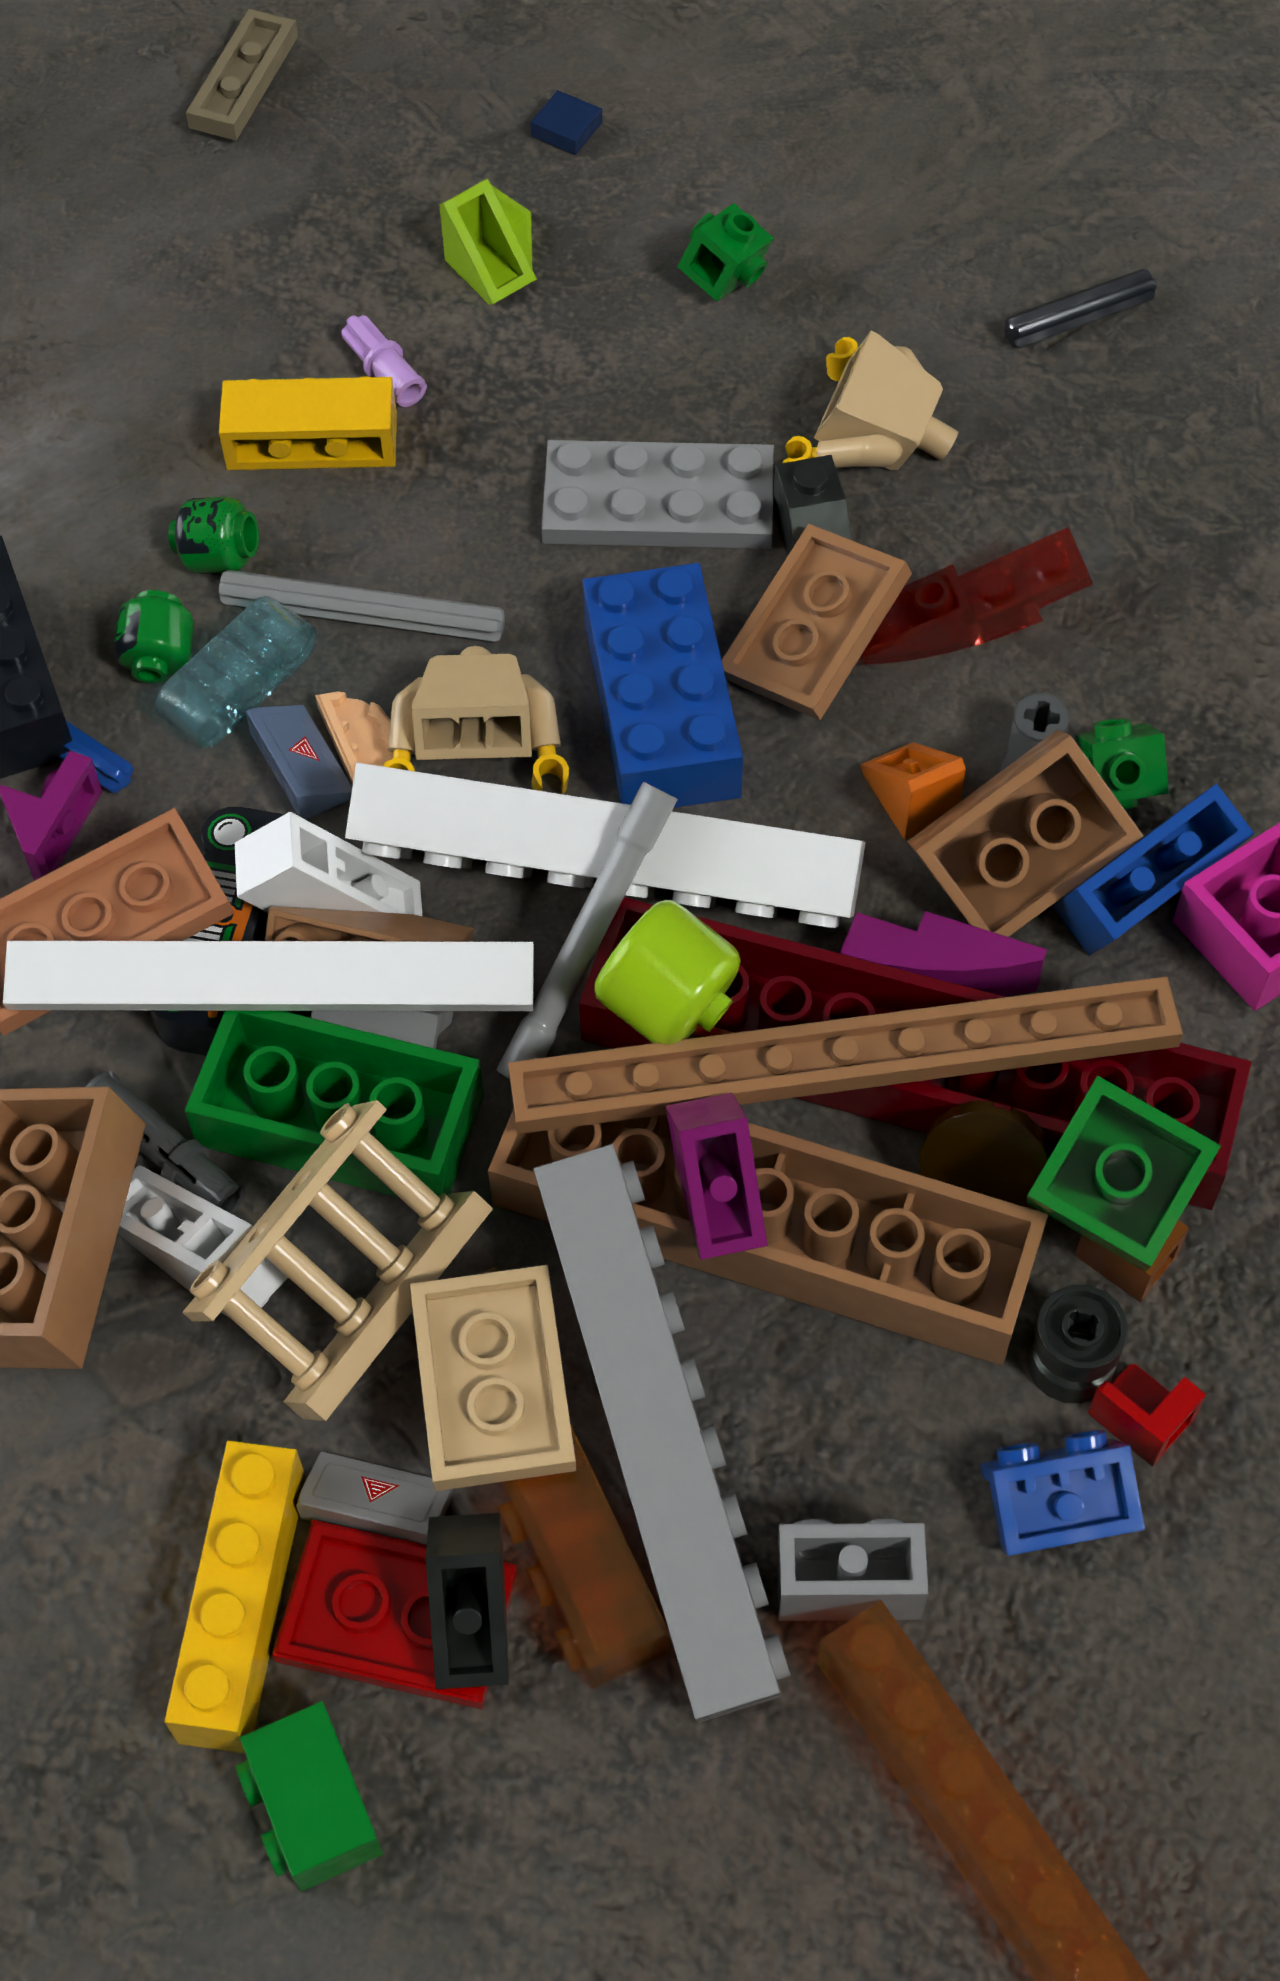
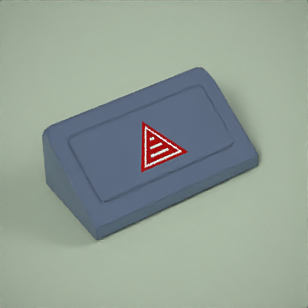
(299, 758)

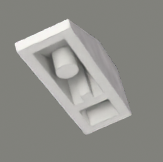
(310, 868)
(187, 1233)

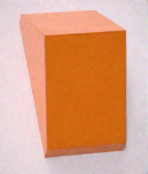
(915, 785)

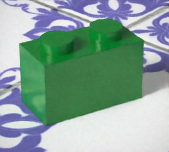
(309, 1798)

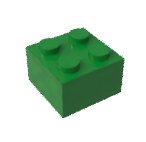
(1122, 1173)

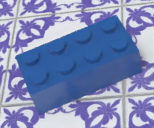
(662, 685)

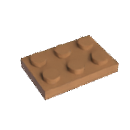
(815, 621)

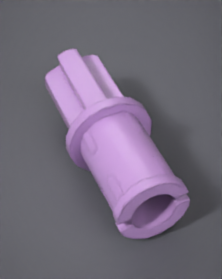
(383, 359)

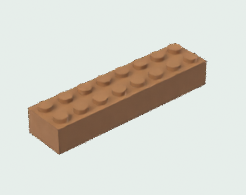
(836, 1230)

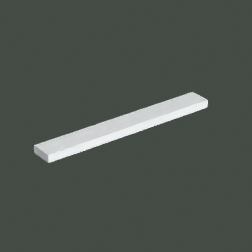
(269, 975)

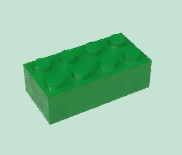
(284, 1074)

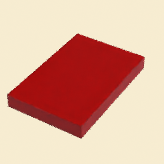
(366, 1613)

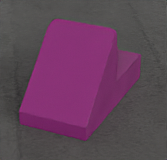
(52, 822)

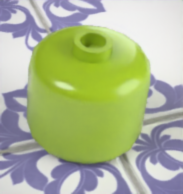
(668, 975)

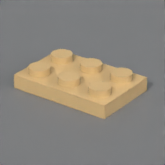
(492, 1378)

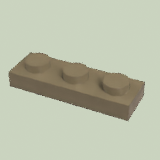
(242, 74)

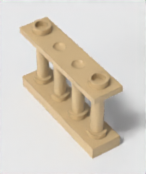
(362, 1323)

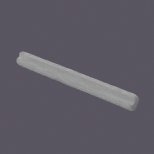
(366, 605)

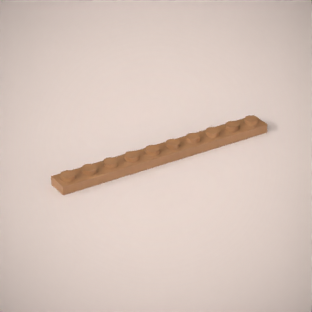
(846, 1054)

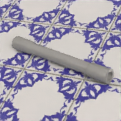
(634, 840)

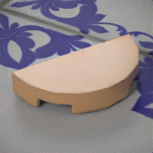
(356, 730)

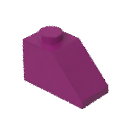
(717, 1175)

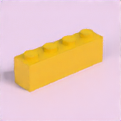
(236, 1597)

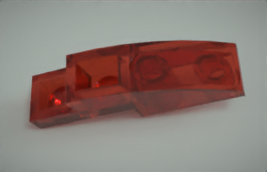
(984, 604)

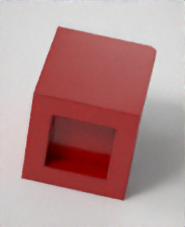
(1145, 1412)

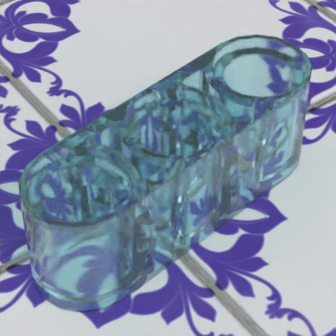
(236, 671)

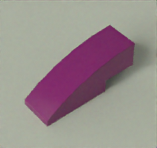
(949, 953)

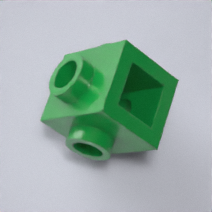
(726, 252)
(1127, 758)

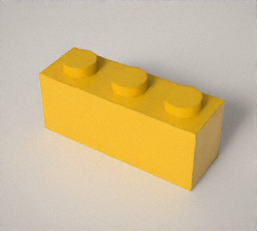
(308, 423)

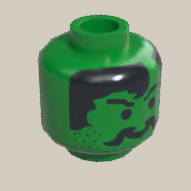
(214, 535)
(153, 636)

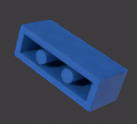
(1152, 870)

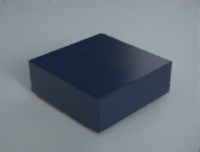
(566, 122)

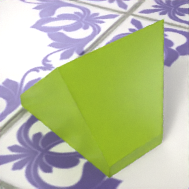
(488, 240)

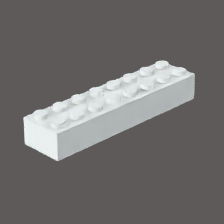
(574, 836)

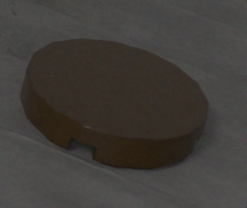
(986, 1151)

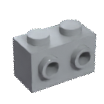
(847, 1568)

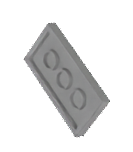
(658, 494)

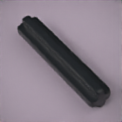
(1080, 308)

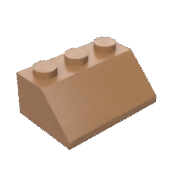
(1026, 837)

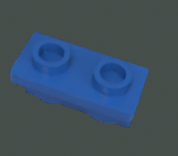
(1063, 1492)

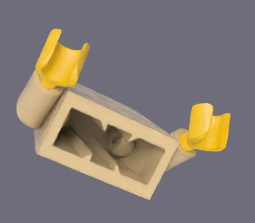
(877, 408)
(476, 709)

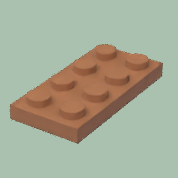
(130, 889)

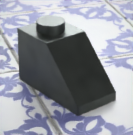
(809, 494)
(467, 1600)

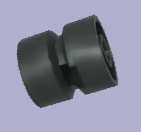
(1076, 1343)

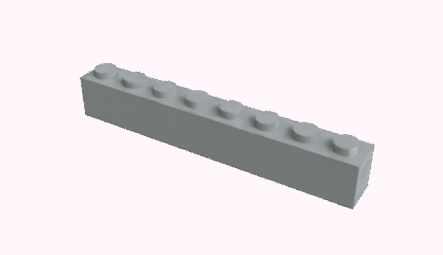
(658, 1436)

